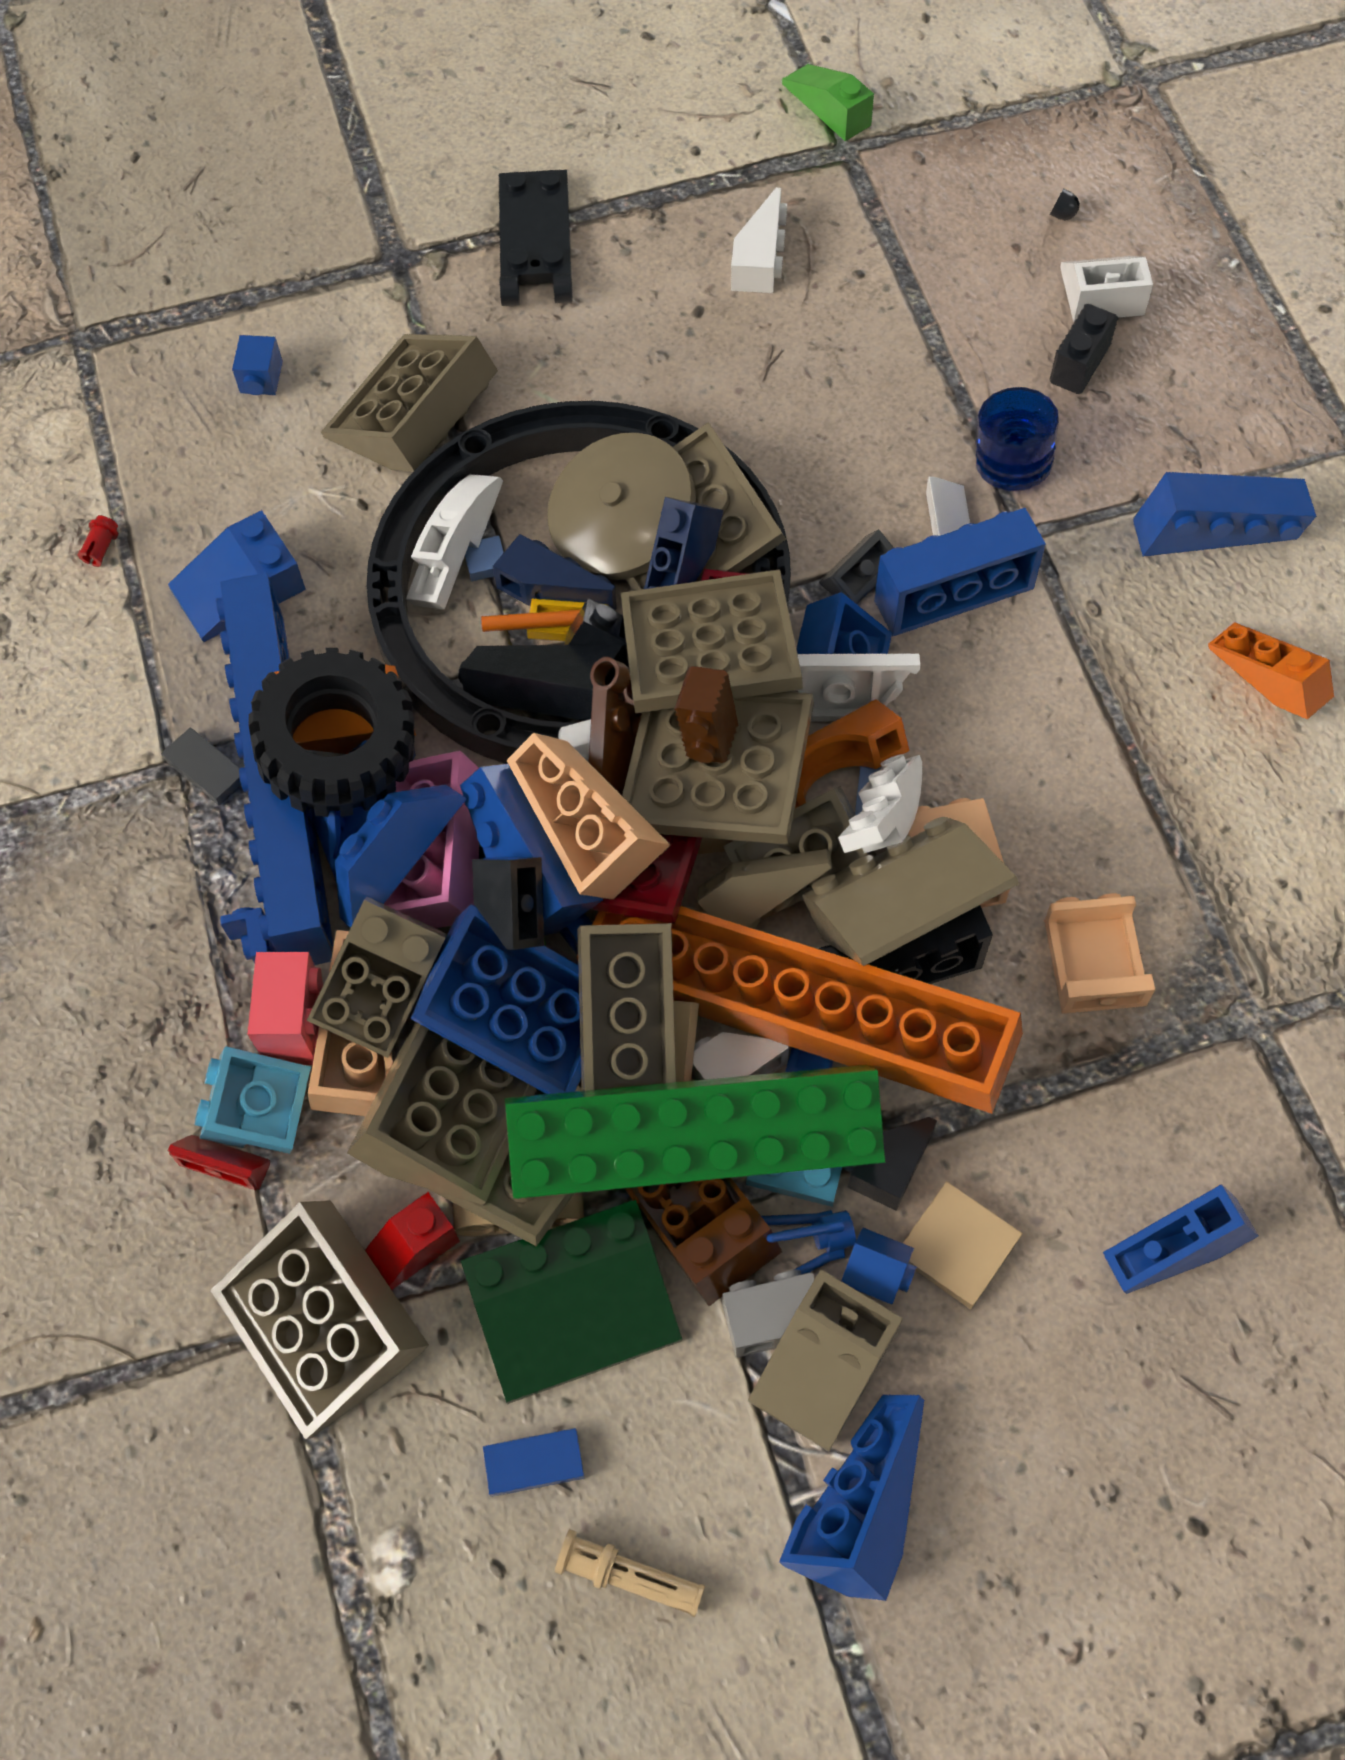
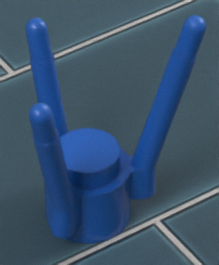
(828, 1229)

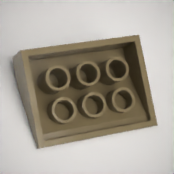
(412, 399)
(906, 890)
(439, 1118)
(318, 1316)

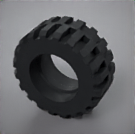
(322, 684)

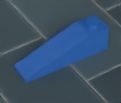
(861, 1519)

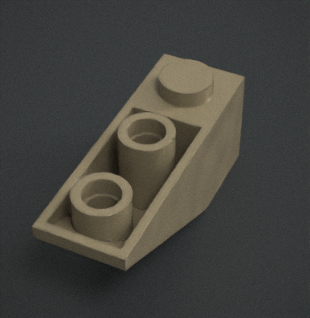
(755, 887)

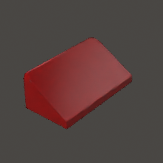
(220, 1161)

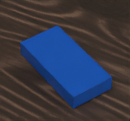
(533, 1462)

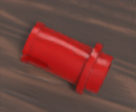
(101, 534)

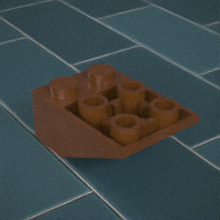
(708, 1231)

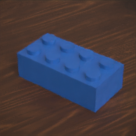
(958, 571)

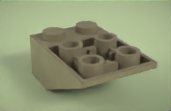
(376, 977)
(825, 1360)

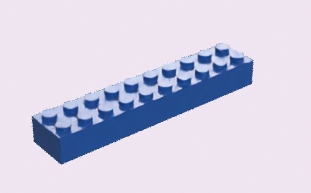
(284, 837)

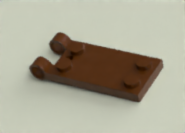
(612, 722)

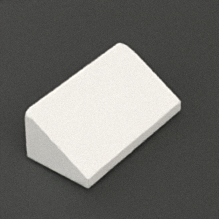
(946, 505)

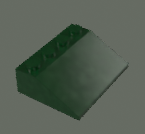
(571, 1302)

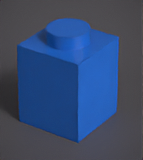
(257, 365)
(879, 1266)

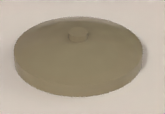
(612, 501)

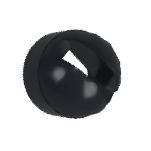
(1065, 206)

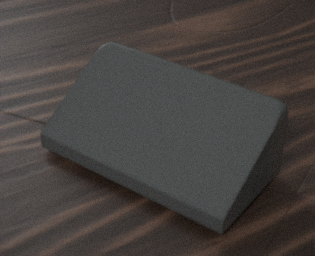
(858, 569)

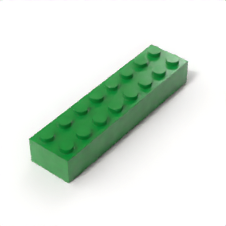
(694, 1130)

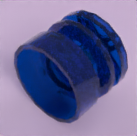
(1016, 438)

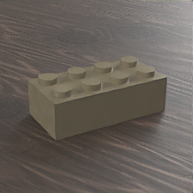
(626, 1005)

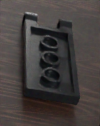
(534, 233)

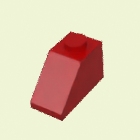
(411, 1240)

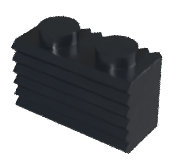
(1083, 348)

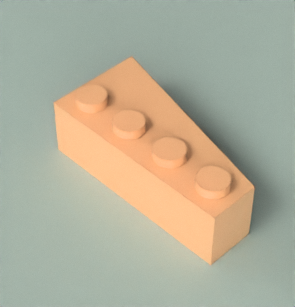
(585, 817)
(344, 1073)

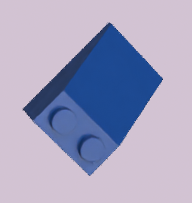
(238, 552)

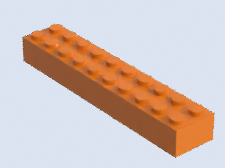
(841, 1008)

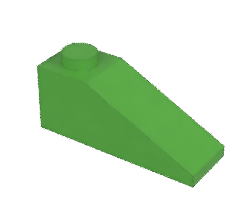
(834, 97)

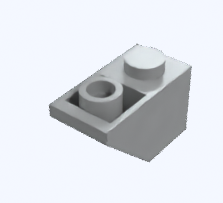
(762, 1312)

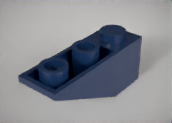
(682, 542)
(534, 572)

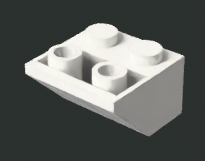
(1111, 284)

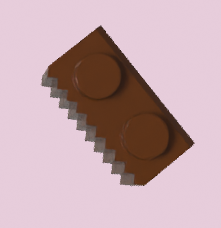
(706, 714)

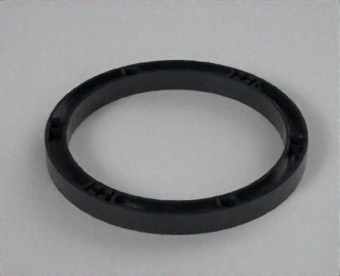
(484, 451)

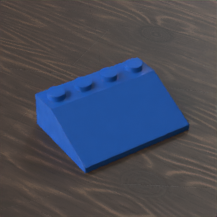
(506, 1004)

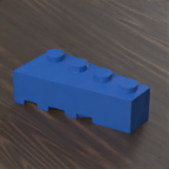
(1221, 512)
(511, 829)

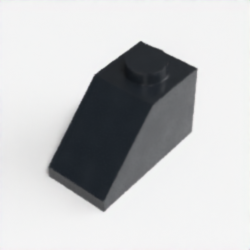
(511, 899)
(903, 1152)

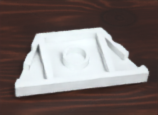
(852, 680)

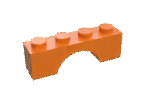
(857, 739)

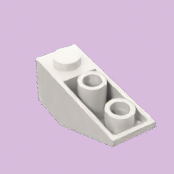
(756, 248)

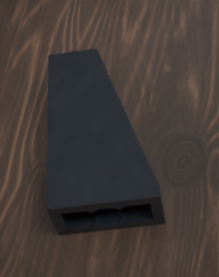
(537, 676)

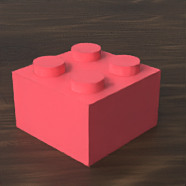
(281, 1003)

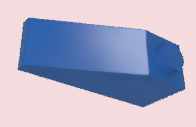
(1181, 1241)

